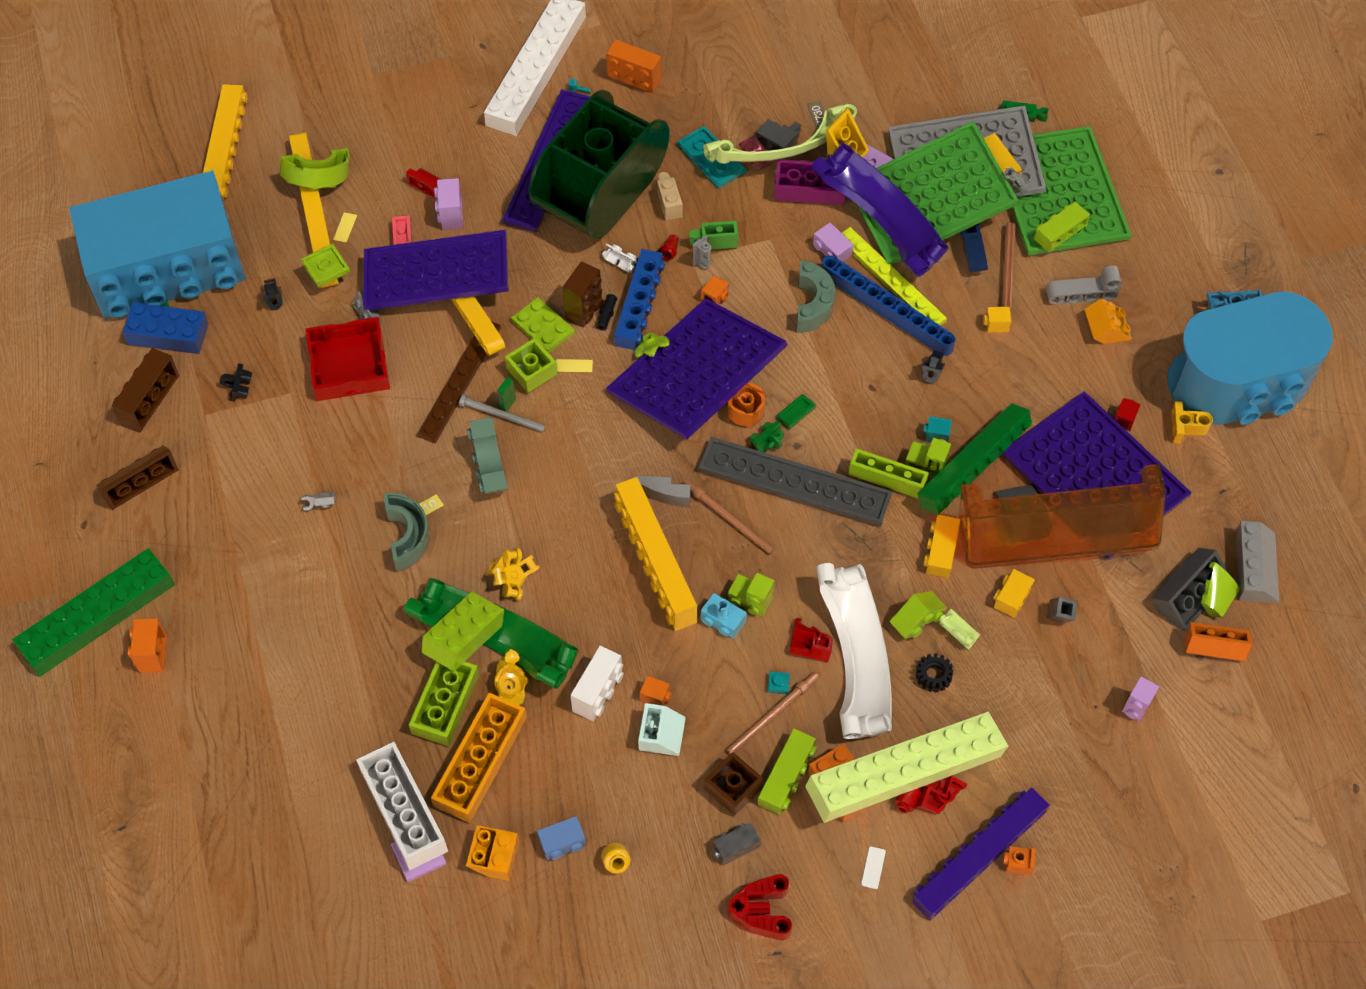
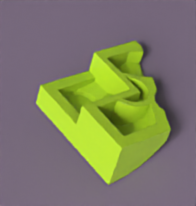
(1219, 591)

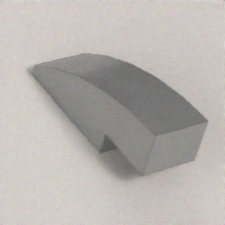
(664, 491)

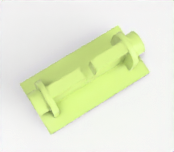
(959, 628)

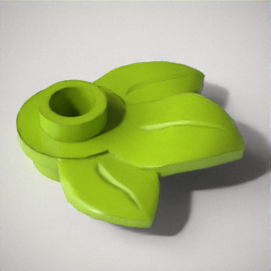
(650, 344)

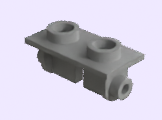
(702, 253)
(358, 305)

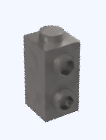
(736, 843)

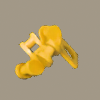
(511, 574)

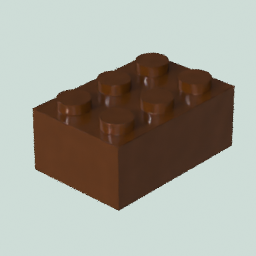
(582, 294)

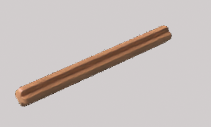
(1008, 267)

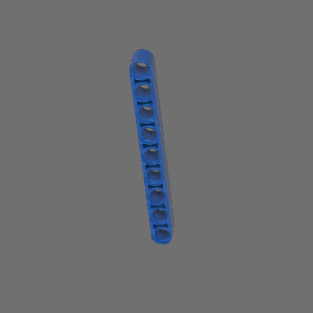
(889, 306)

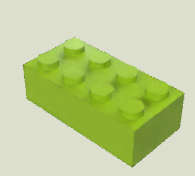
(462, 631)
(444, 702)

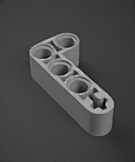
(1085, 289)

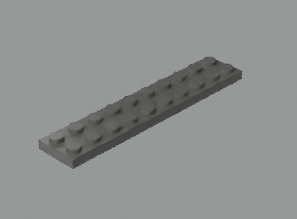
(795, 481)

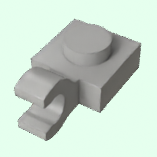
(323, 499)

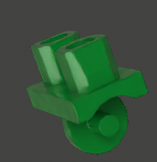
(768, 438)

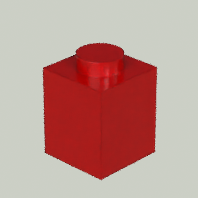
(1127, 413)

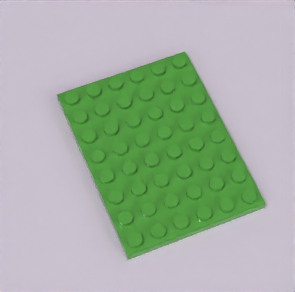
(1072, 174)
(950, 182)

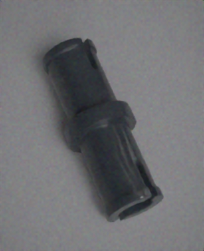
(606, 312)

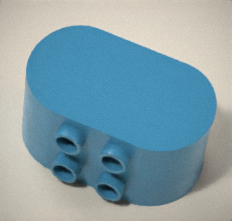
(1250, 357)

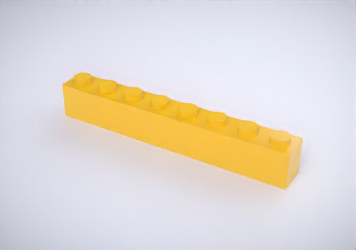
(225, 134)

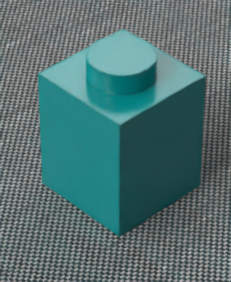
(937, 428)

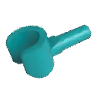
(573, 86)

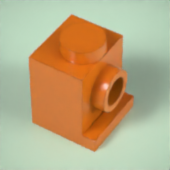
(1023, 866)

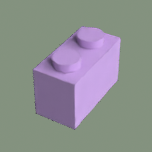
(832, 242)
(1140, 699)

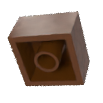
(733, 783)

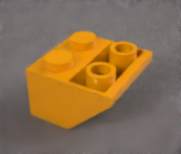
(1107, 322)
(493, 852)

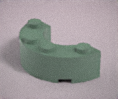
(822, 287)
(487, 456)
(417, 537)

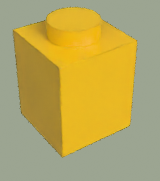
(997, 319)

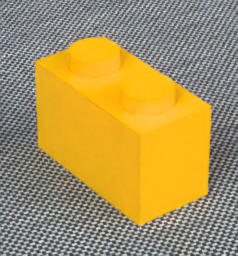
(1014, 593)

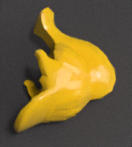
(510, 676)

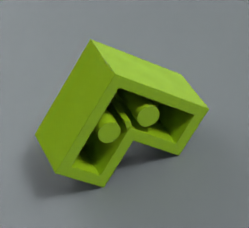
(927, 458)
(752, 594)
(916, 612)

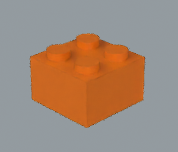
(147, 645)

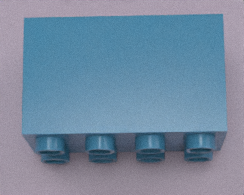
(157, 244)

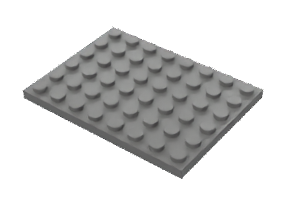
(1008, 124)

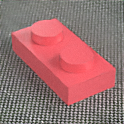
(401, 229)

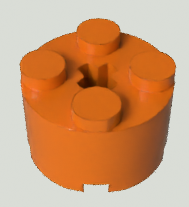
(747, 406)

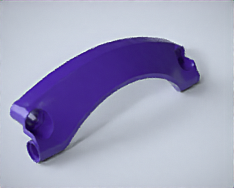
(904, 223)

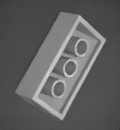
(1256, 563)

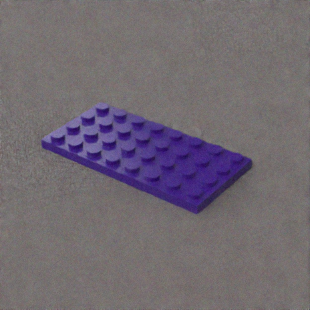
(435, 270)

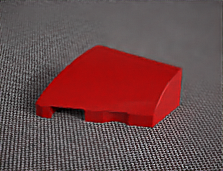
(810, 642)
(939, 793)

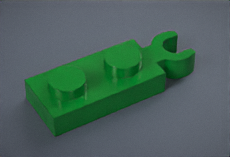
(1031, 109)

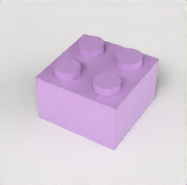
(449, 204)

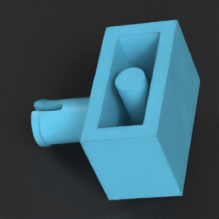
(723, 616)

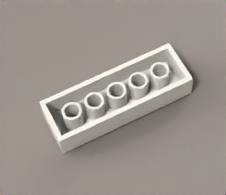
(402, 806)

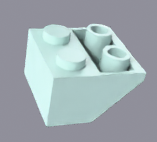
(661, 730)

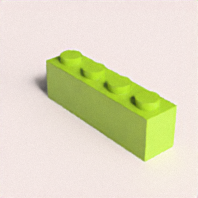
(887, 473)
(787, 771)

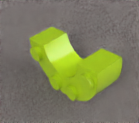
(316, 173)

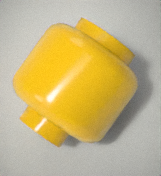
(615, 858)

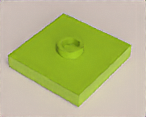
(325, 265)

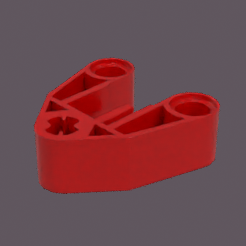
(761, 924)

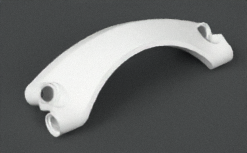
(856, 619)

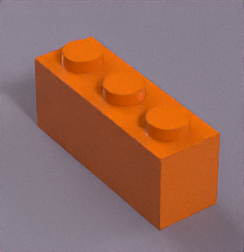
(1218, 641)

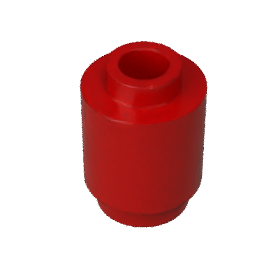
(907, 801)

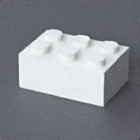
(597, 684)

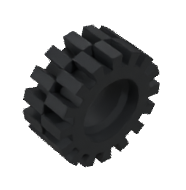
(930, 683)

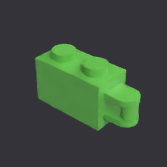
(720, 234)

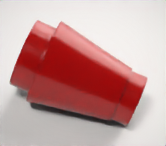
(669, 247)

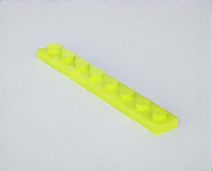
(891, 277)

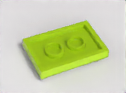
(544, 324)

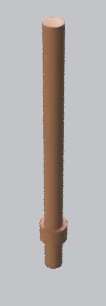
(700, 494)
(800, 688)

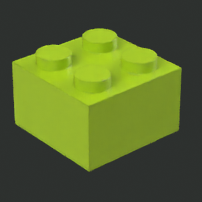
(531, 365)

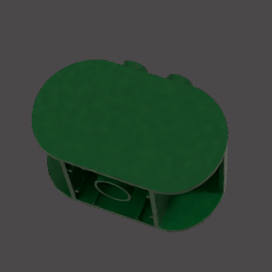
(598, 165)

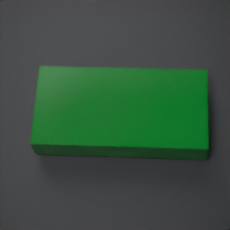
(506, 394)
(795, 411)

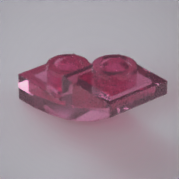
(754, 145)

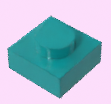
(778, 682)

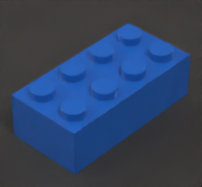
(165, 328)

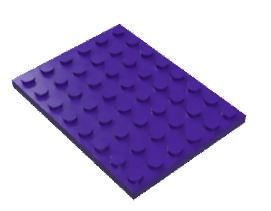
(702, 368)
(1086, 450)

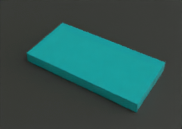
(716, 172)

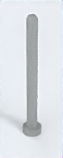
(465, 401)

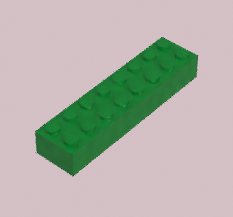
(93, 612)

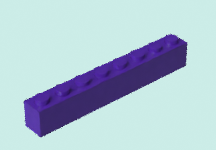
(980, 853)

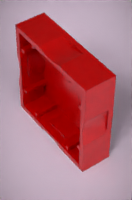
(347, 359)

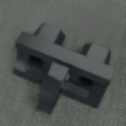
(272, 290)
(934, 364)
(233, 382)

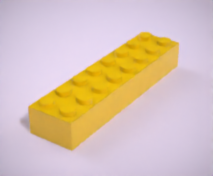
(656, 554)

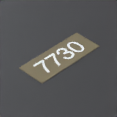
(817, 113)

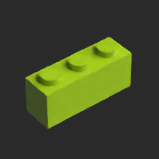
(1061, 226)

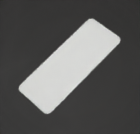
(873, 867)

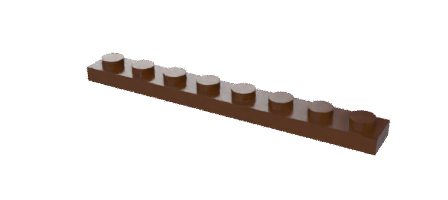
(453, 390)

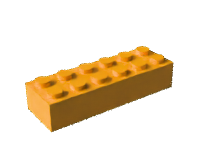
(479, 757)

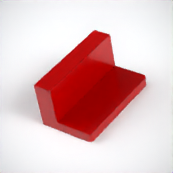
(422, 180)

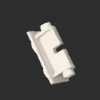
(614, 254)

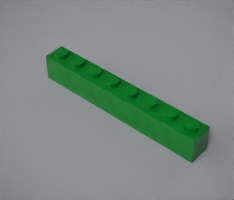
(974, 458)

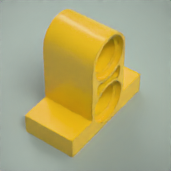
(1193, 422)

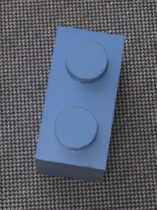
(561, 838)

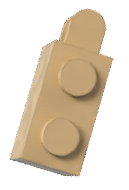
(669, 197)

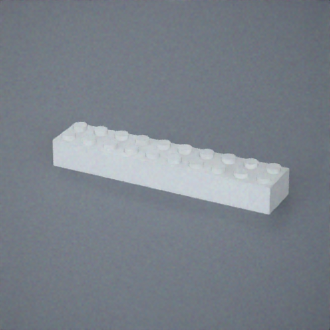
(534, 65)

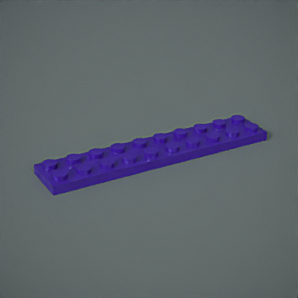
(521, 211)

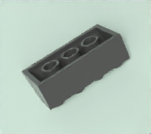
(1182, 594)

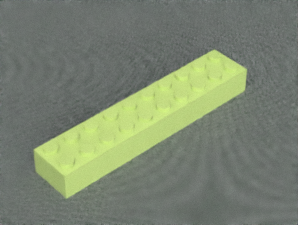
(905, 766)

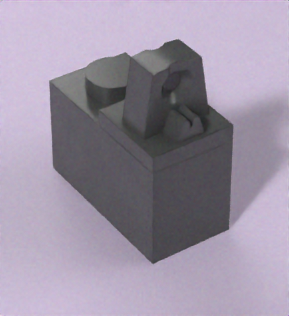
(776, 137)

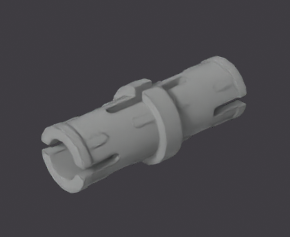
(1015, 179)

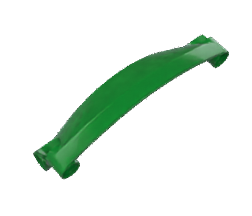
(540, 651)

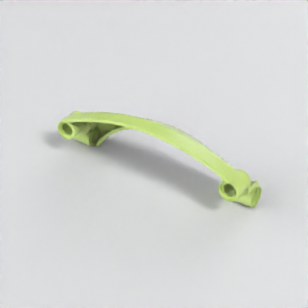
(724, 151)

